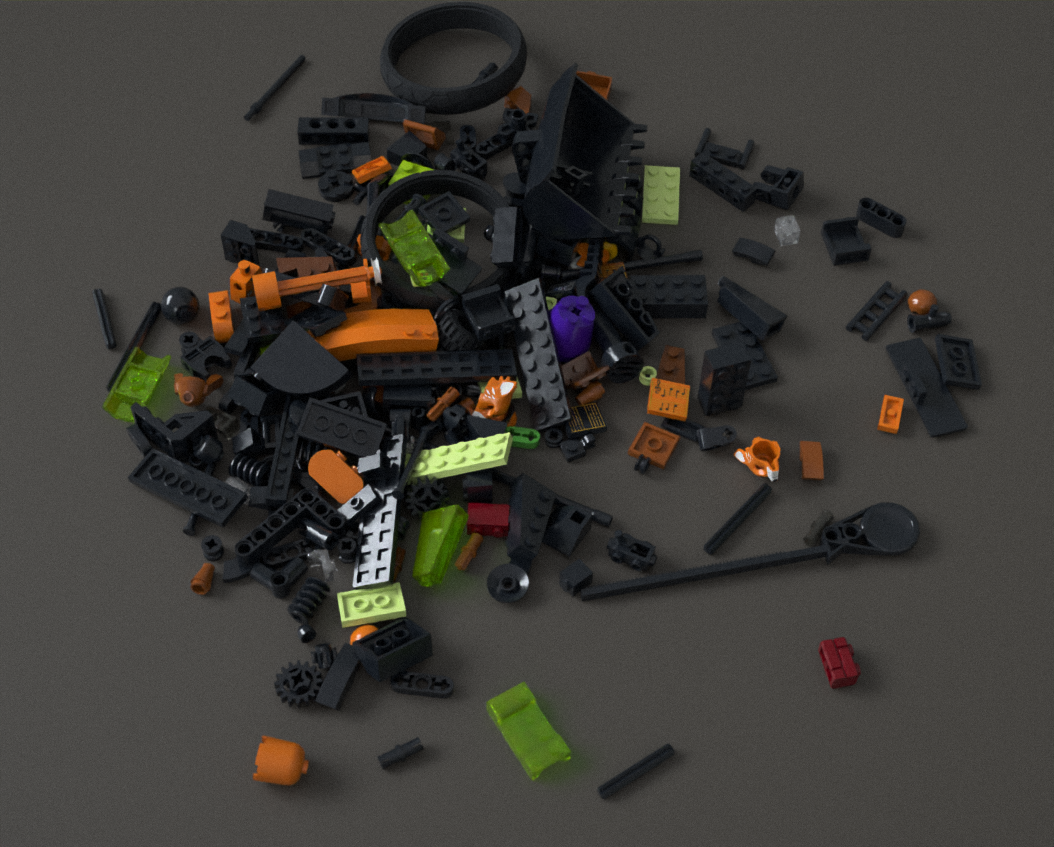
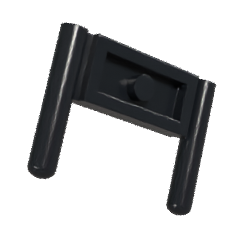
(723, 154)

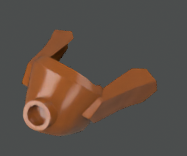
(194, 390)

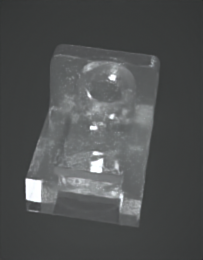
(321, 557)

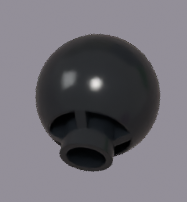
(180, 305)

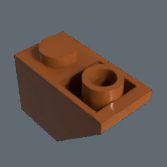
(519, 99)

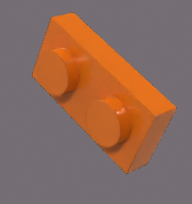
(890, 414)

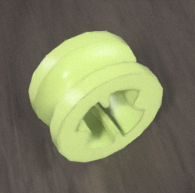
(647, 370)

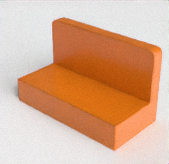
(361, 291)

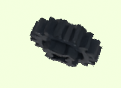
(436, 498)
(298, 676)

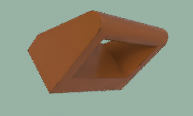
(430, 136)

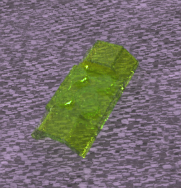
(415, 249)
(135, 384)

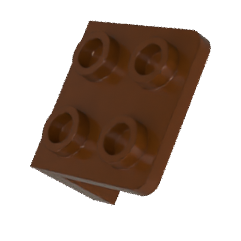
(581, 371)

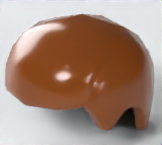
(921, 301)

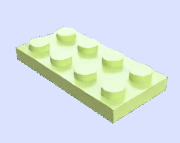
(661, 195)

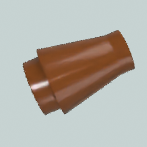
(590, 393)
(202, 580)

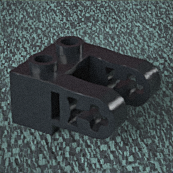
(787, 186)

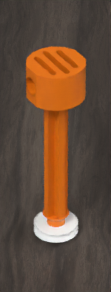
(269, 290)

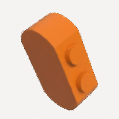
(221, 316)
(335, 474)

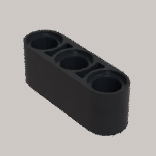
(881, 217)

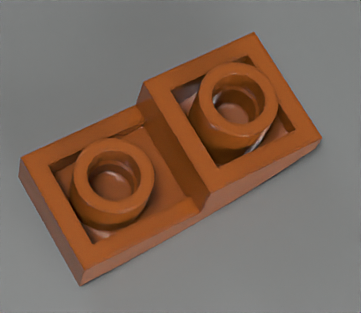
(811, 460)

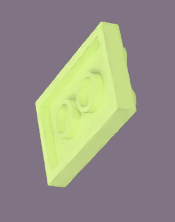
(371, 605)

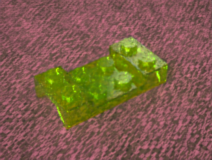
(527, 730)

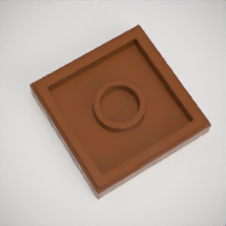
(654, 443)

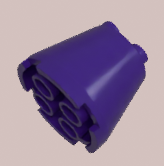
(572, 326)

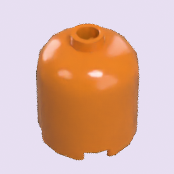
(280, 761)

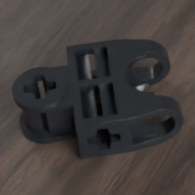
(201, 355)

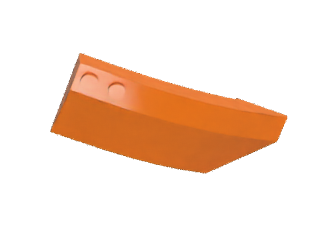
(381, 333)

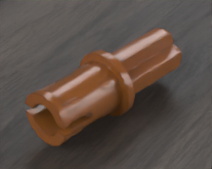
(442, 403)
(469, 551)

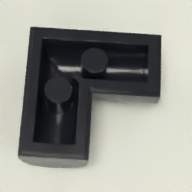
(376, 187)

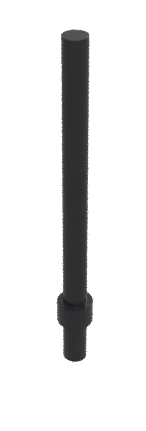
(256, 107)

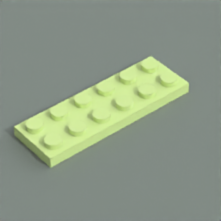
(462, 457)

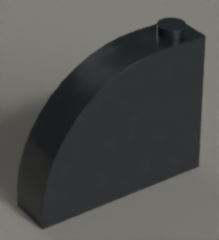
(300, 365)

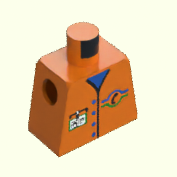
(241, 280)

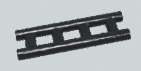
(877, 320)

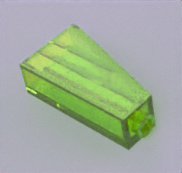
(437, 543)

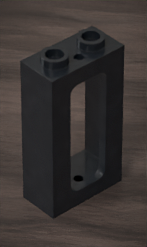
(298, 212)

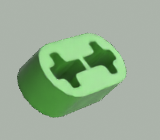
(522, 436)

